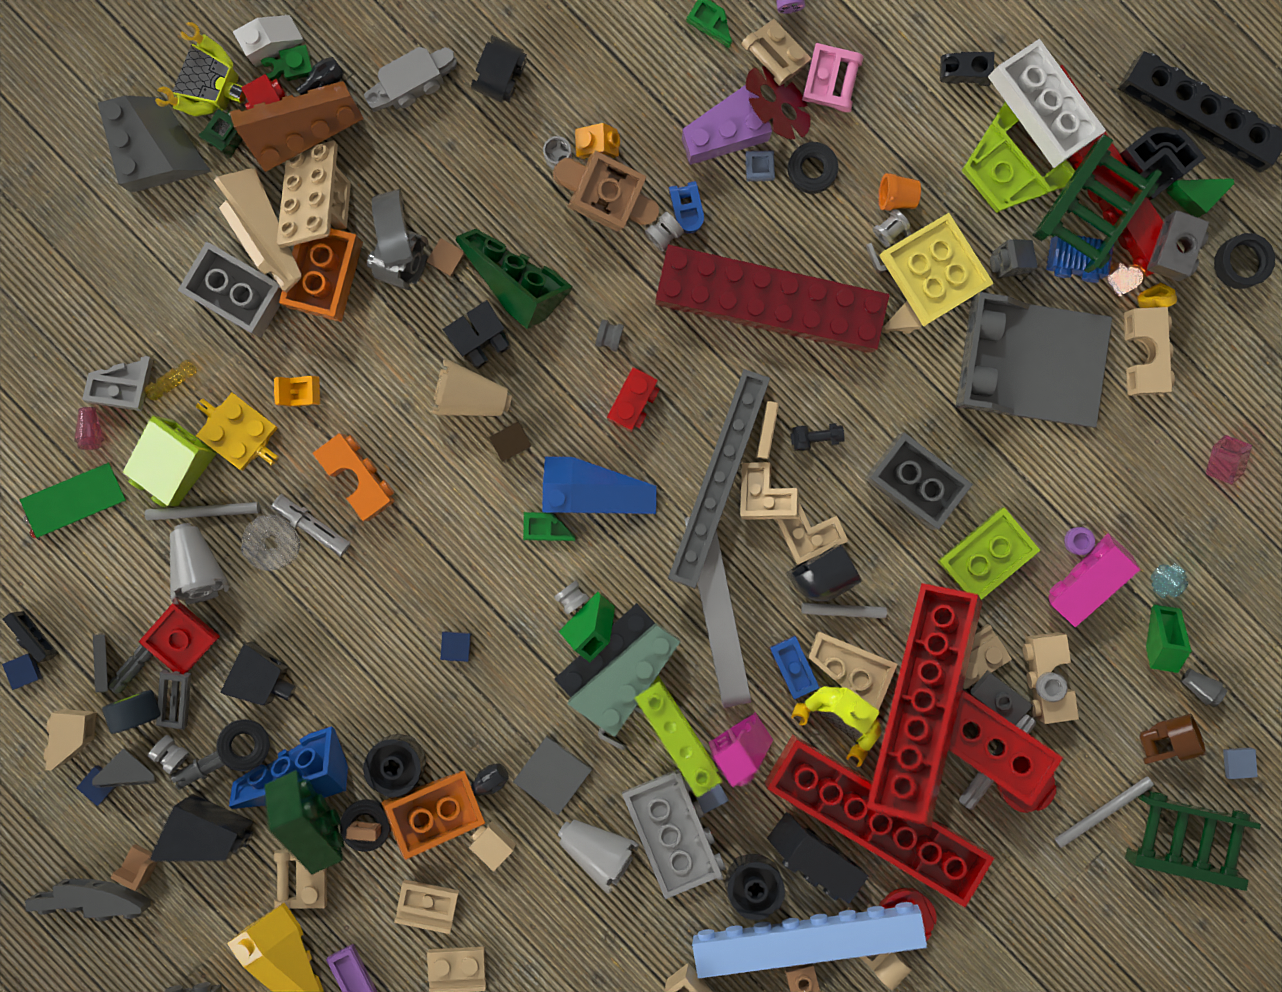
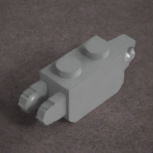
(410, 78)

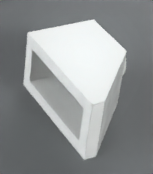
(267, 37)

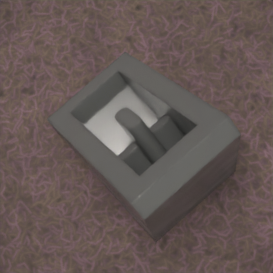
(123, 771)

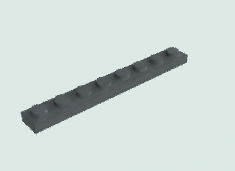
(719, 479)

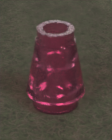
(88, 429)

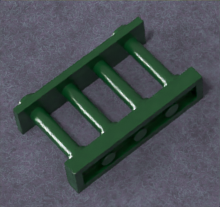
(1084, 180)
(1173, 861)

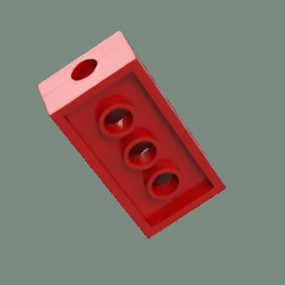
(1040, 759)

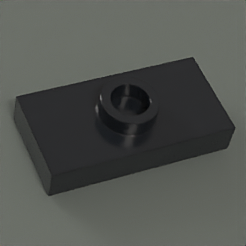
(30, 636)

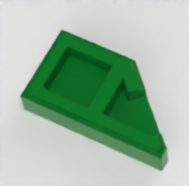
(710, 20)
(545, 528)

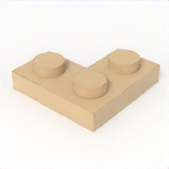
(761, 501)
(810, 541)

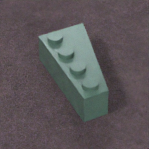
(612, 692)

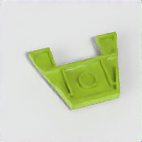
(1004, 172)

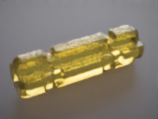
(170, 380)

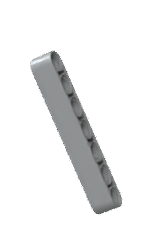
(722, 629)

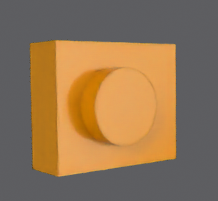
(597, 138)
(297, 391)

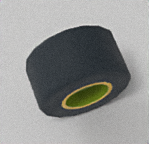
(131, 712)

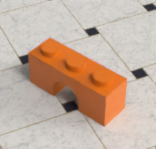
(371, 494)

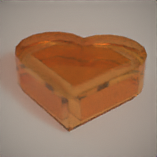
(1125, 278)

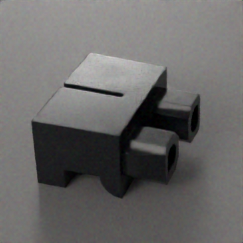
(489, 329)

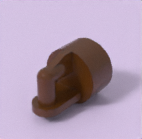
(1183, 735)

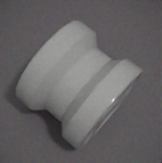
(571, 597)

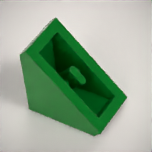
(1198, 195)

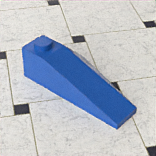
(587, 488)
(316, 758)

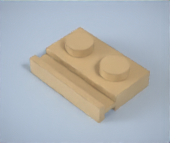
(986, 655)
(426, 906)
(457, 969)

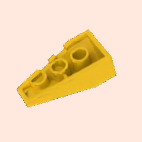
(275, 953)

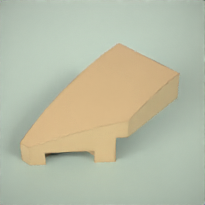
(903, 320)

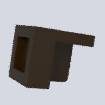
(510, 442)

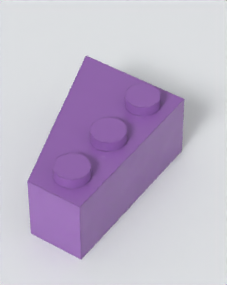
(725, 129)

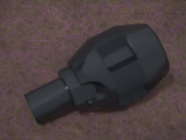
(322, 74)
(490, 780)

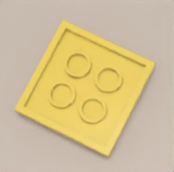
(936, 269)

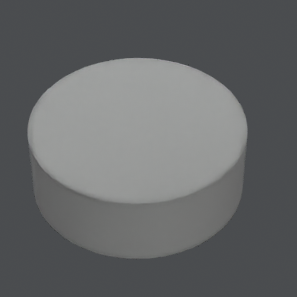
(1051, 687)

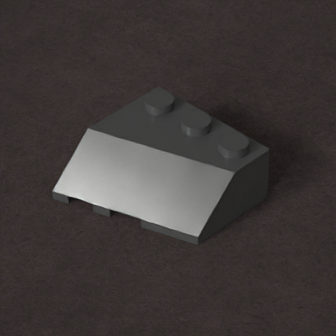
(148, 143)

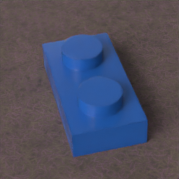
(794, 667)

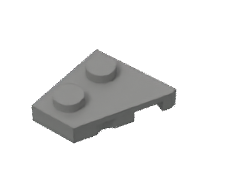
(120, 385)

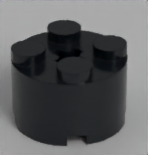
(498, 69)
(388, 779)
(765, 898)

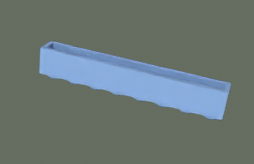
(809, 940)

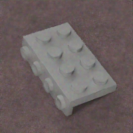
(673, 833)

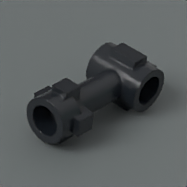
(802, 438)

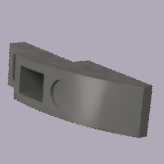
(95, 897)

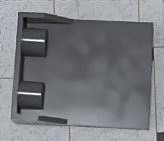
(1033, 361)

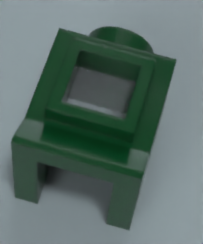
(222, 133)

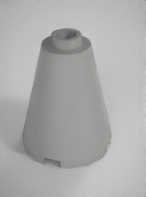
(193, 567)
(597, 851)

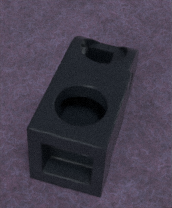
(967, 67)

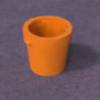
(898, 192)

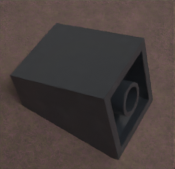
(201, 832)

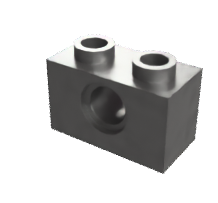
(1166, 258)

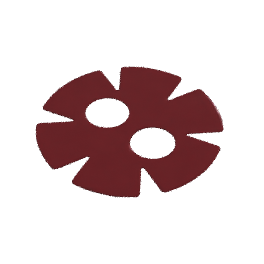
(766, 110)

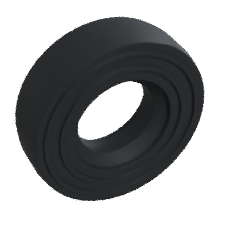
(813, 150)
(248, 762)
(365, 807)

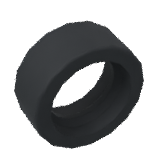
(1264, 254)

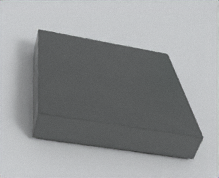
(552, 775)

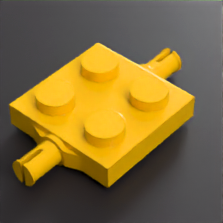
(237, 431)

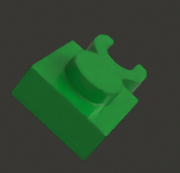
(293, 63)

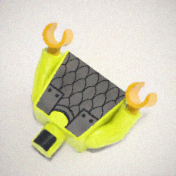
(205, 79)
(847, 713)

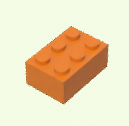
(326, 275)

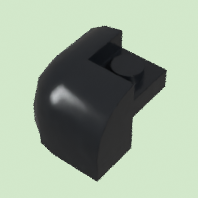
(1164, 150)
(825, 575)

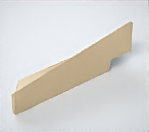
(257, 225)

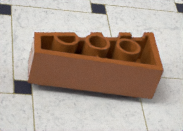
(295, 123)

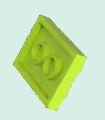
(989, 554)

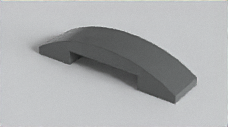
(391, 228)

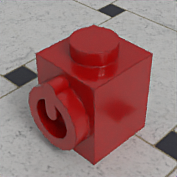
(262, 91)

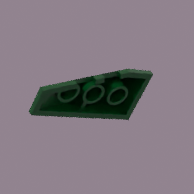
(520, 286)

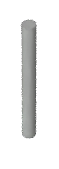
(202, 511)
(1104, 811)

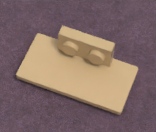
(313, 196)

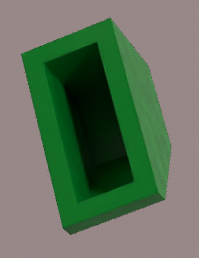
(1167, 639)

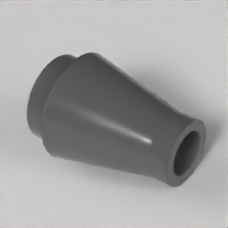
(1205, 688)

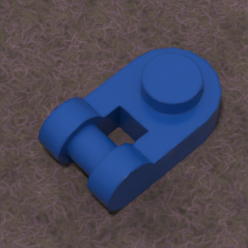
(689, 215)

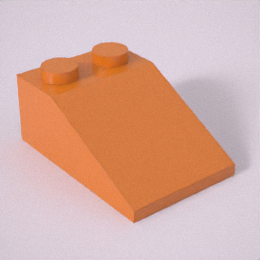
(432, 814)

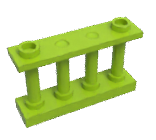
(678, 737)

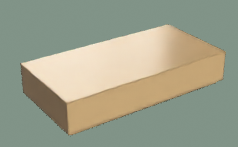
(767, 430)

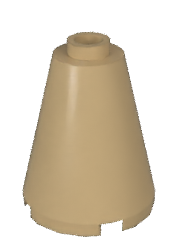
(468, 393)

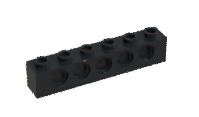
(1188, 113)

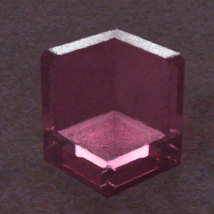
(1228, 459)

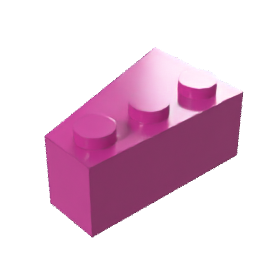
(1093, 580)
(741, 749)

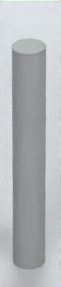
(844, 610)

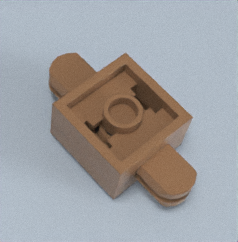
(606, 191)

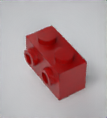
(632, 400)

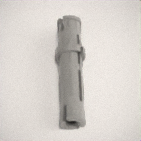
(301, 518)

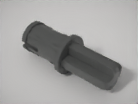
(197, 770)

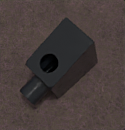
(257, 677)

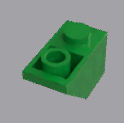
(590, 627)

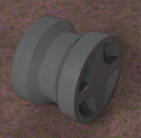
(609, 335)

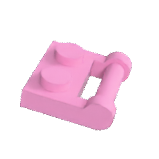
(823, 76)

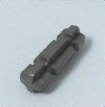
(129, 669)

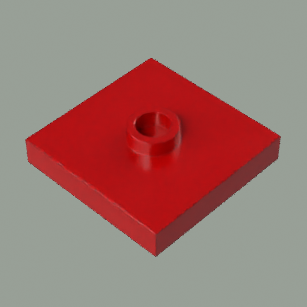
(179, 638)

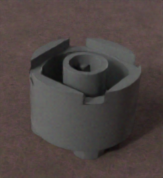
(402, 274)

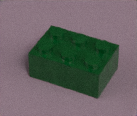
(303, 822)

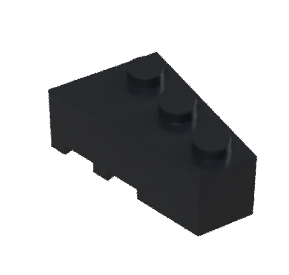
(816, 859)

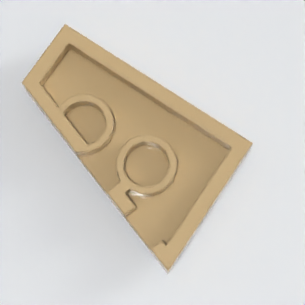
(853, 667)

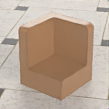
(135, 869)

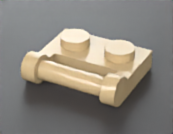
(777, 51)
(310, 889)

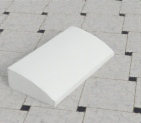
(1046, 103)

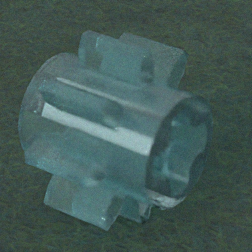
(1169, 580)

